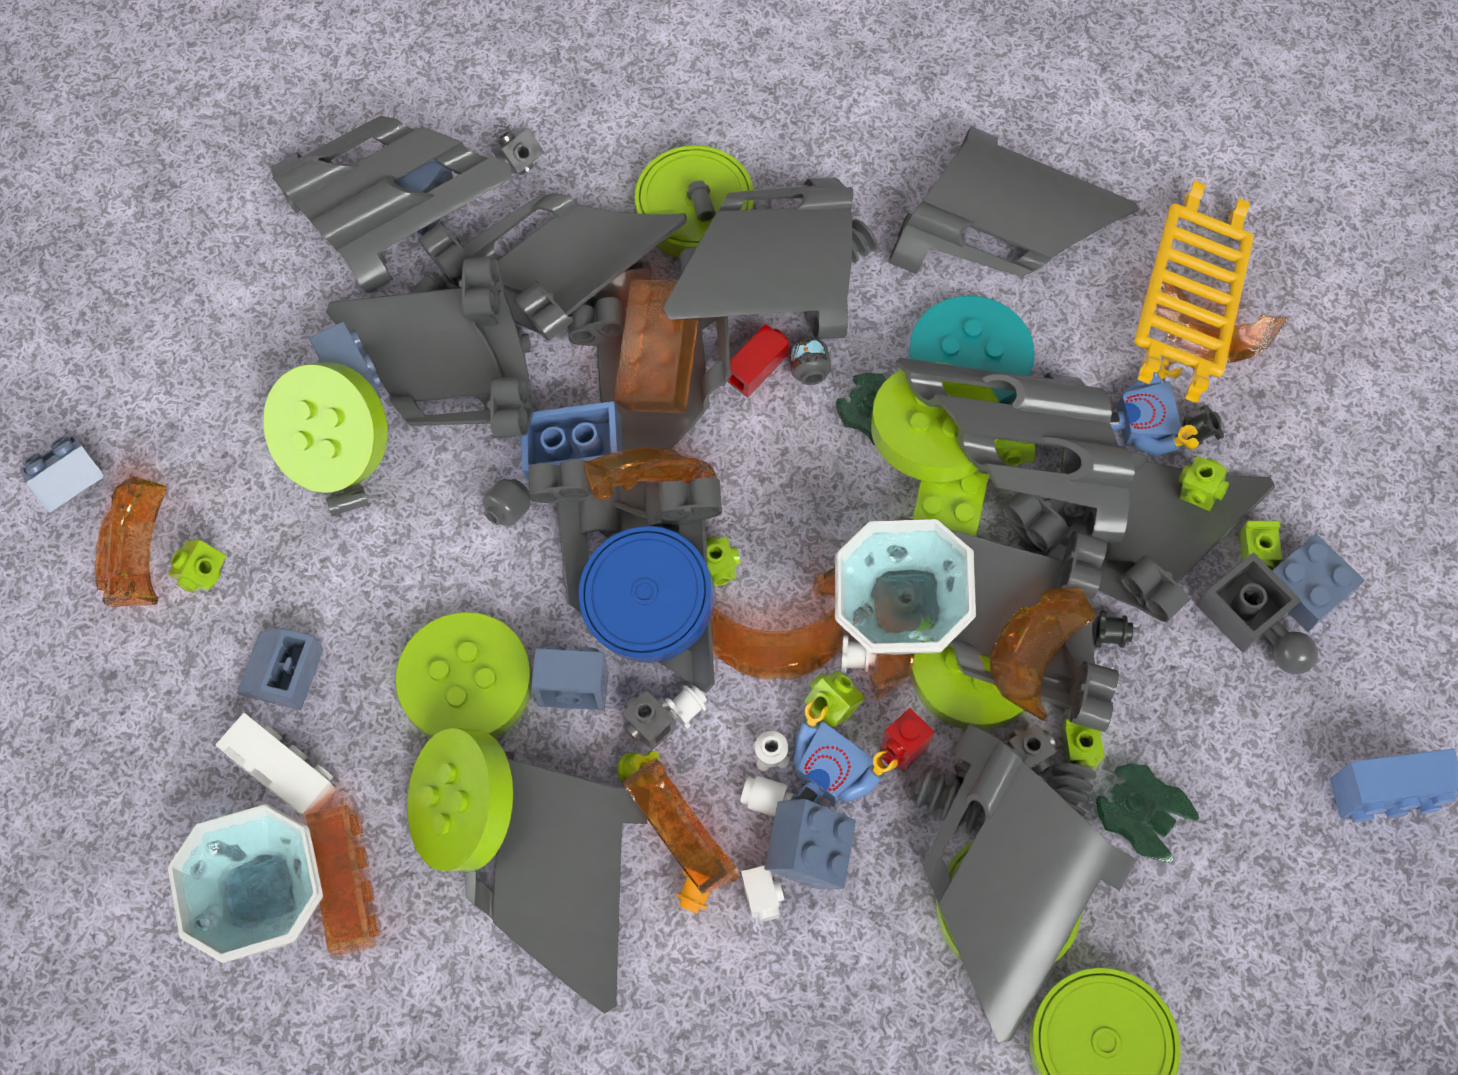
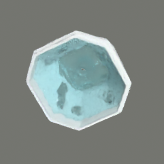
(900, 562)
(222, 867)

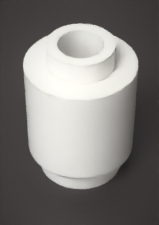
(763, 794)

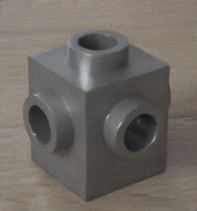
(518, 150)
(648, 719)
(1040, 740)

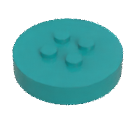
(974, 335)

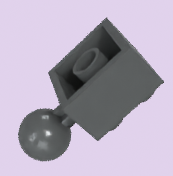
(1267, 606)

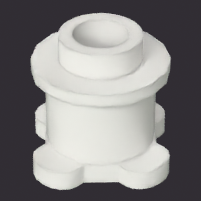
(856, 656)
(687, 704)
(771, 759)

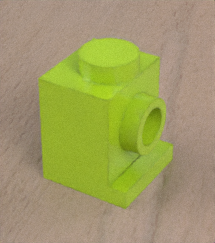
(1262, 532)
(1075, 752)

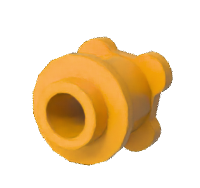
(691, 897)

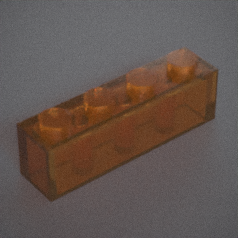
(342, 879)

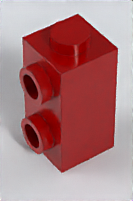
(758, 359)
(906, 740)

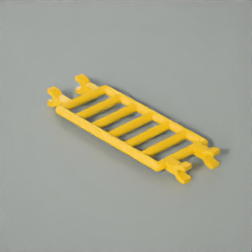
(1231, 301)

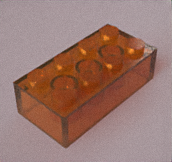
(654, 352)

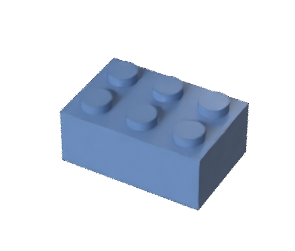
(572, 434)
(1396, 785)

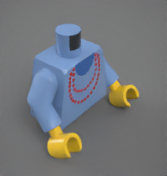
(1151, 417)
(832, 763)

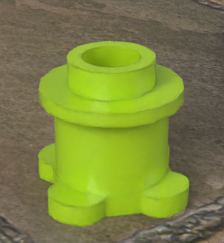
(632, 762)

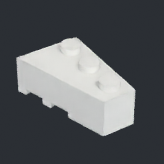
(276, 766)

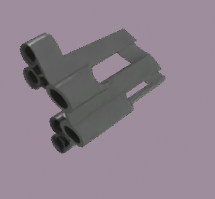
(362, 206)
(1045, 412)
(665, 505)

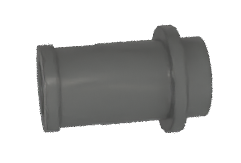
(699, 194)
(347, 501)

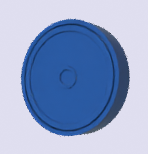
(646, 594)

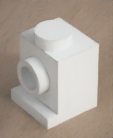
(762, 893)

